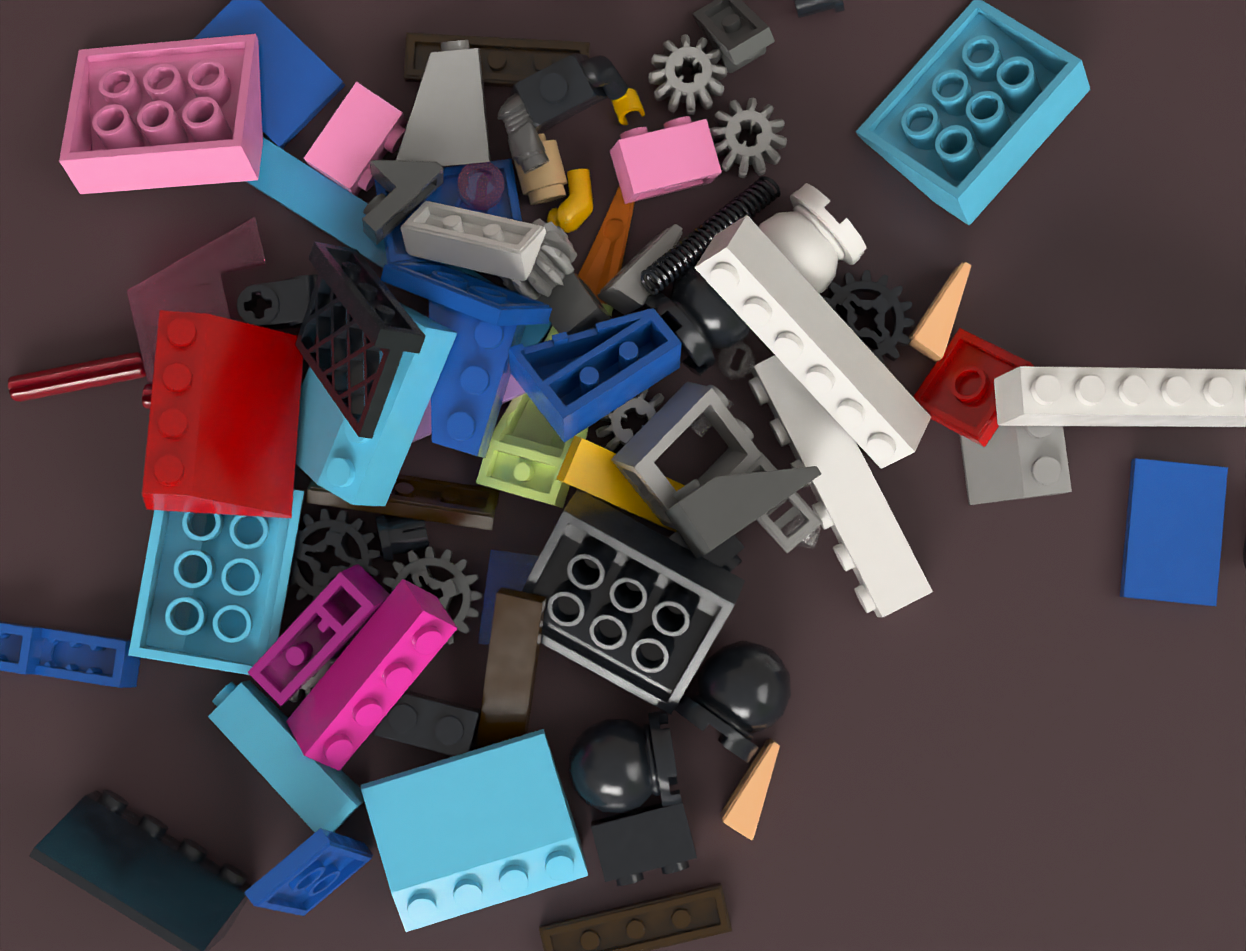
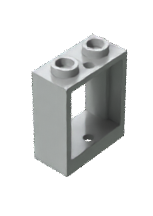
(645, 447)

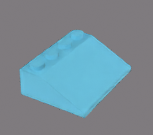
(975, 109)
(367, 468)
(214, 588)
(474, 830)

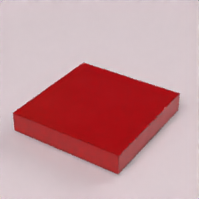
(962, 388)

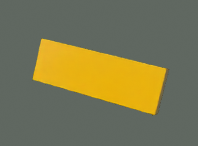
(593, 472)

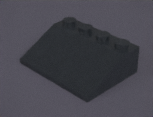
(629, 600)
(144, 871)

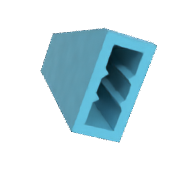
(262, 735)

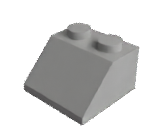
(1016, 464)

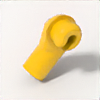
(577, 206)

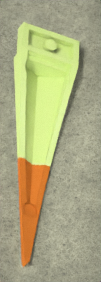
(524, 446)

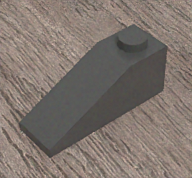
(729, 503)

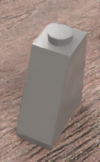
(449, 110)

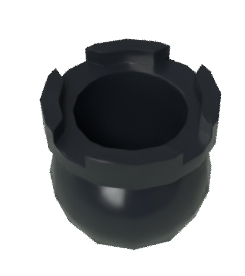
(698, 319)
(739, 694)
(622, 764)

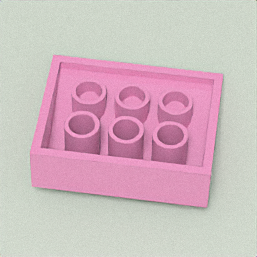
(164, 115)

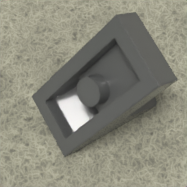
(734, 31)
(407, 185)

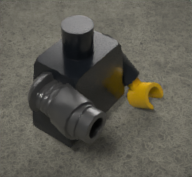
(557, 95)

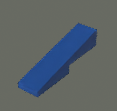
(67, 655)

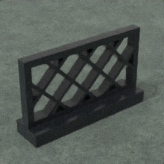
(369, 308)

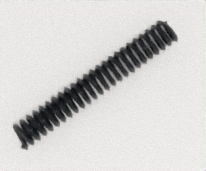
(671, 253)

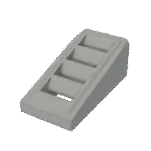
(625, 289)
(799, 506)

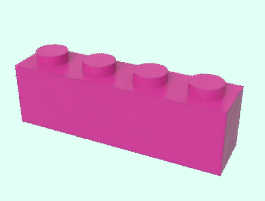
(371, 675)

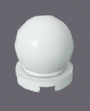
(813, 237)

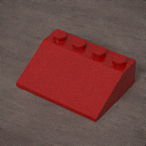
(222, 417)

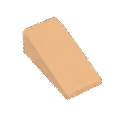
(935, 326)
(747, 800)

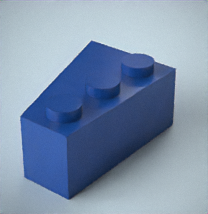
(595, 370)
(471, 381)

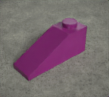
(318, 633)

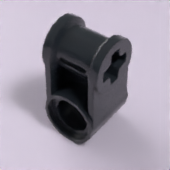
(288, 302)

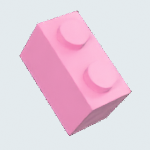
(355, 135)
(665, 159)

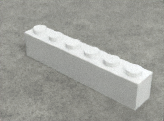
(813, 342)
(1121, 397)
(844, 491)

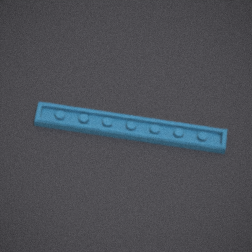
(334, 211)

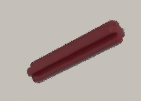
(76, 377)

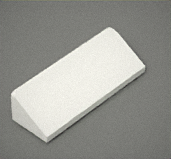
(473, 240)

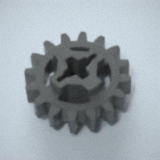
(459, 584)

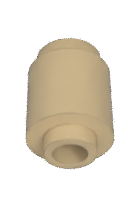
(547, 181)

